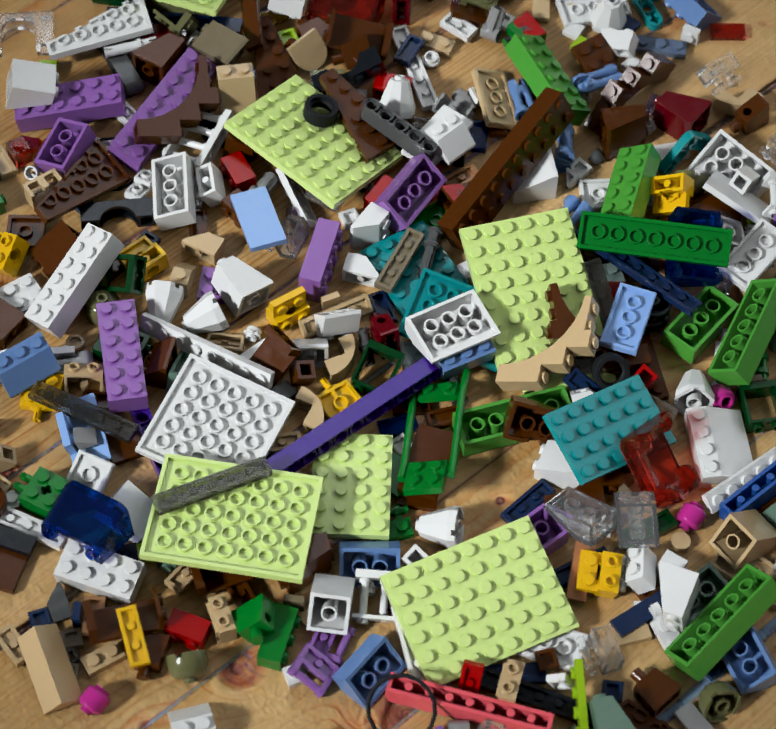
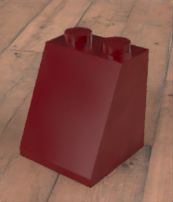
(680, 113)

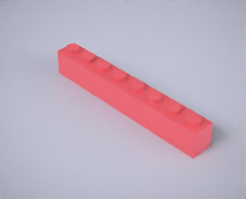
(465, 705)

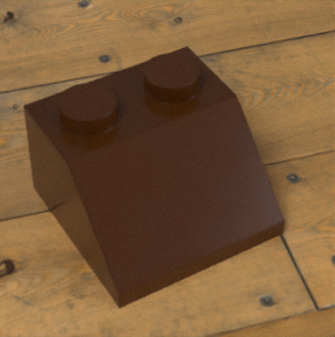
(160, 362)

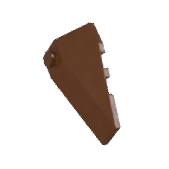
(525, 420)

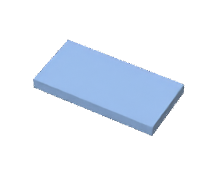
(258, 219)
(627, 319)

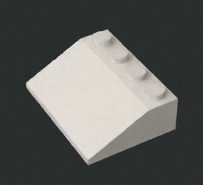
(727, 157)
(451, 327)
(716, 443)

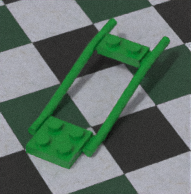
(430, 476)

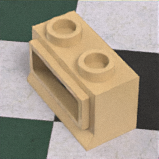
(35, 196)
(84, 374)
(222, 620)
(510, 680)

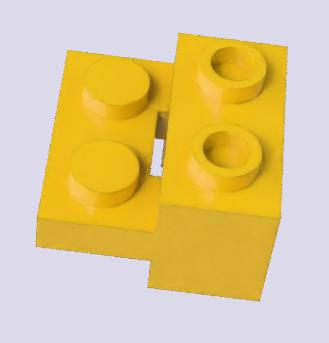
(671, 192)
(12, 253)
(156, 256)
(291, 302)
(608, 574)

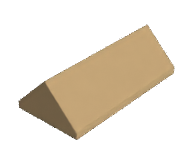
(49, 668)

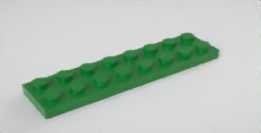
(655, 239)

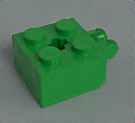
(40, 492)

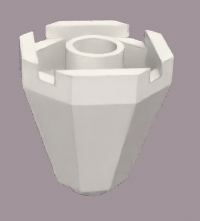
(608, 15)
(399, 97)
(163, 299)
(205, 316)
(693, 391)
(442, 526)

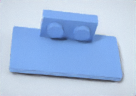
(66, 427)

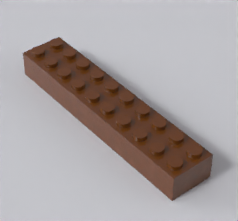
(508, 165)

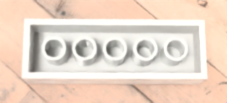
(74, 280)

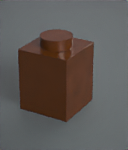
(302, 372)

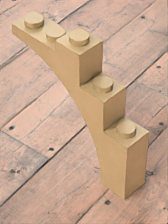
(558, 358)

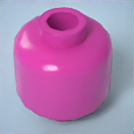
(723, 396)
(691, 516)
(94, 700)

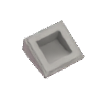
(85, 437)

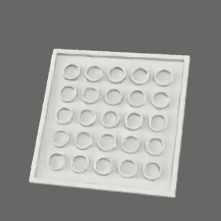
(215, 416)

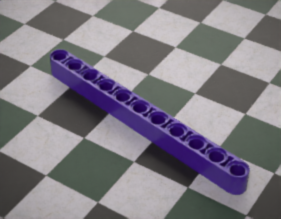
(355, 417)

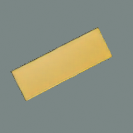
(133, 636)

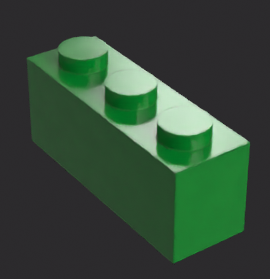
(275, 644)

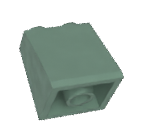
(606, 713)

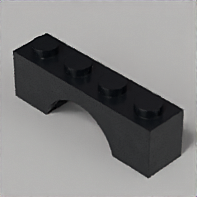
(367, 66)
(138, 210)

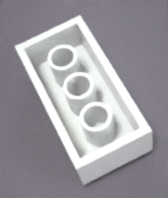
(173, 191)
(116, 578)

